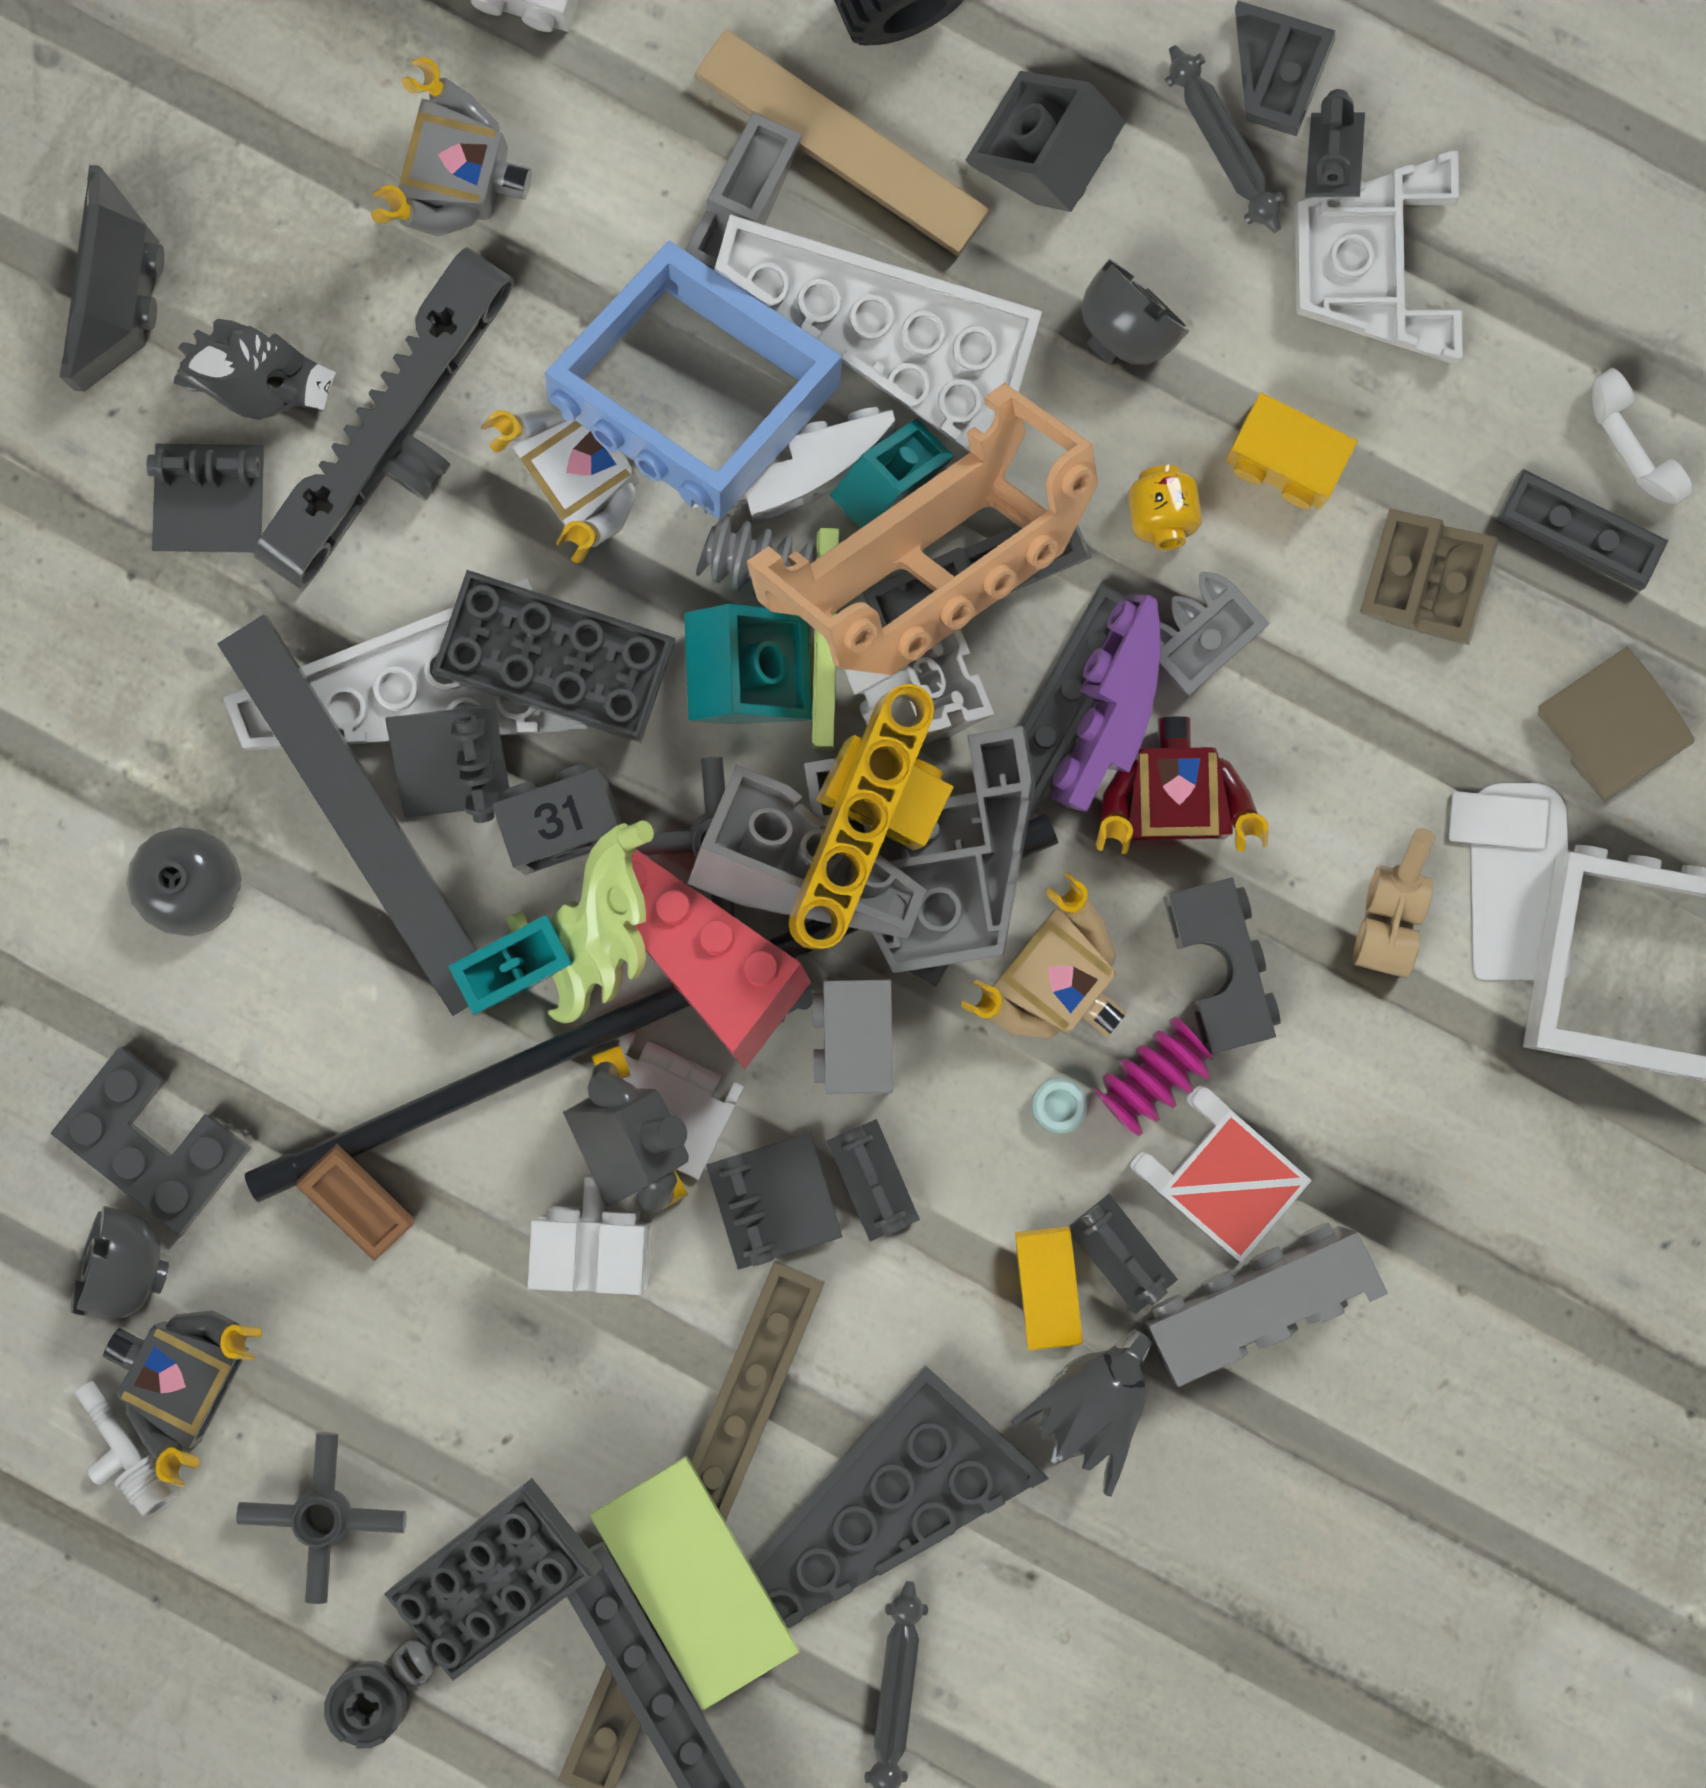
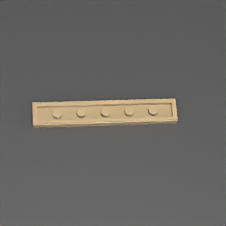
(843, 143)

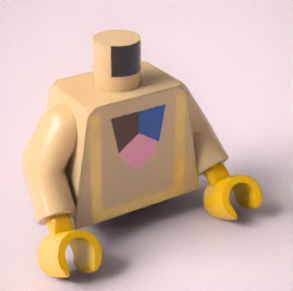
(1056, 975)

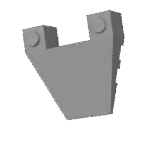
(967, 861)

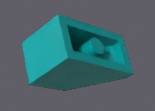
(890, 472)

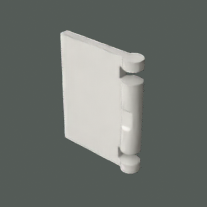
(687, 1094)

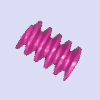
(1155, 1076)

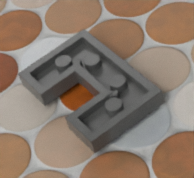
(163, 1183)

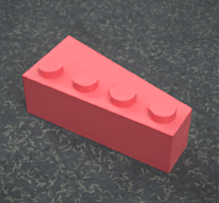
(716, 962)

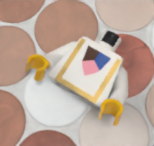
(574, 472)

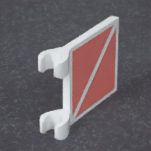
(1230, 1182)

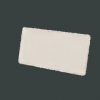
(1499, 820)

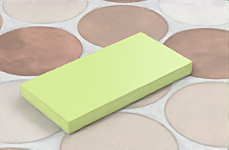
(694, 1582)

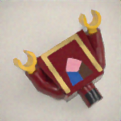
(1179, 795)

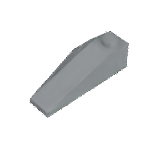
(764, 848)

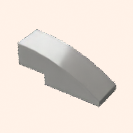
(746, 184)

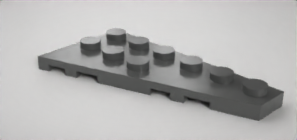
(891, 1496)

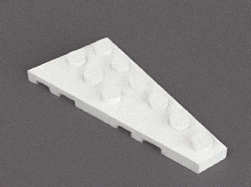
(901, 330)
(387, 680)

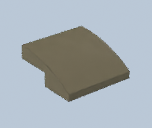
(1429, 576)
(1616, 724)

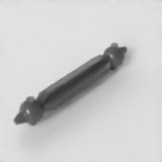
(1224, 139)
(896, 1689)

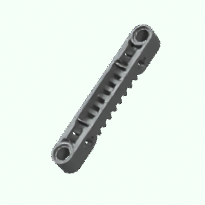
(298, 535)

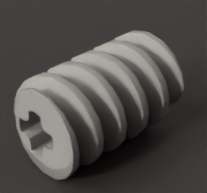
(731, 550)

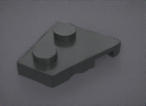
(1279, 65)

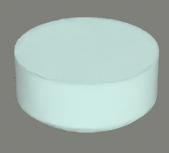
(1059, 1105)

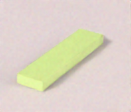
(824, 669)

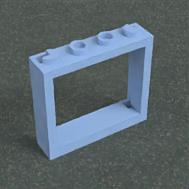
(739, 315)

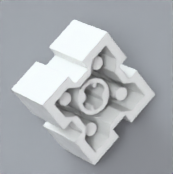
(956, 696)
(590, 1248)

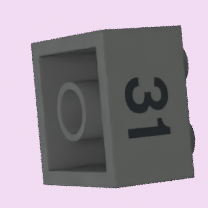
(556, 820)

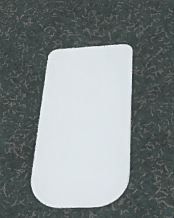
(1513, 892)

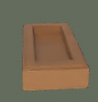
(355, 1202)

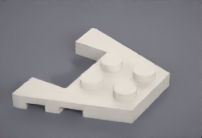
(1354, 260)

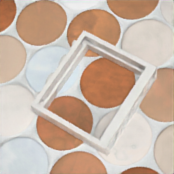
(1554, 952)

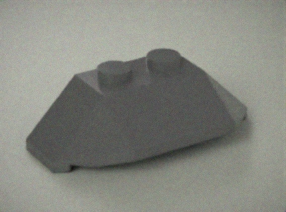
(110, 285)

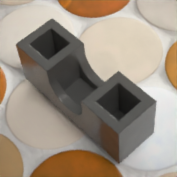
(1216, 918)

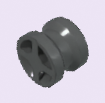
(416, 466)

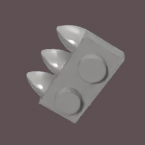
(1207, 634)

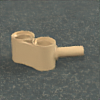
(1395, 903)

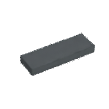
(1581, 530)

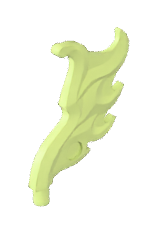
(602, 926)

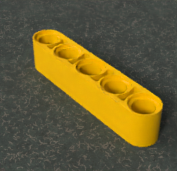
(882, 798)

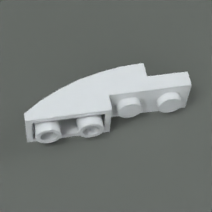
(816, 464)

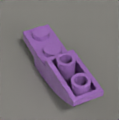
(1124, 683)

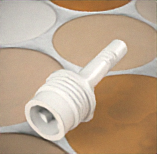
(140, 1479)

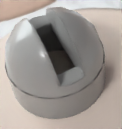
(421, 1657)

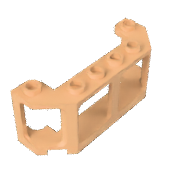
(920, 519)

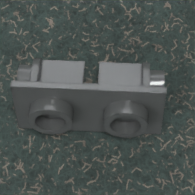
(1335, 148)
(873, 1180)
(1122, 1254)

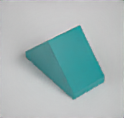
(510, 965)

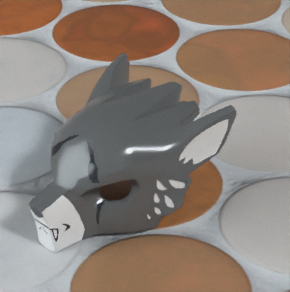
(238, 362)
(1095, 1407)

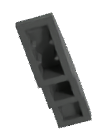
(904, 590)

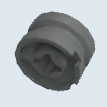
(379, 1686)

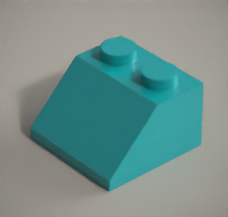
(747, 665)

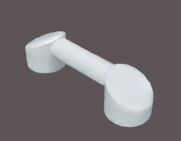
(1664, 482)

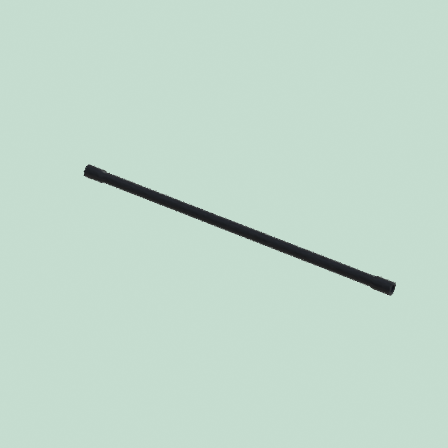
(286, 1170)

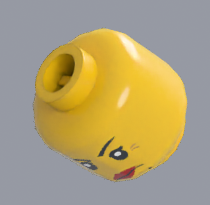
(1164, 507)

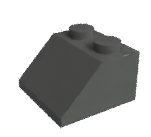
(1047, 139)

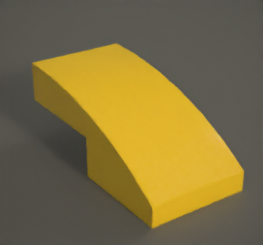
(1048, 1288)

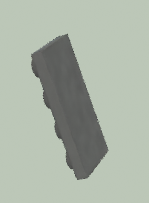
(553, 656)
(493, 1579)

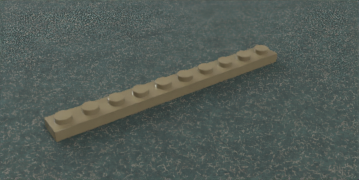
(721, 1464)

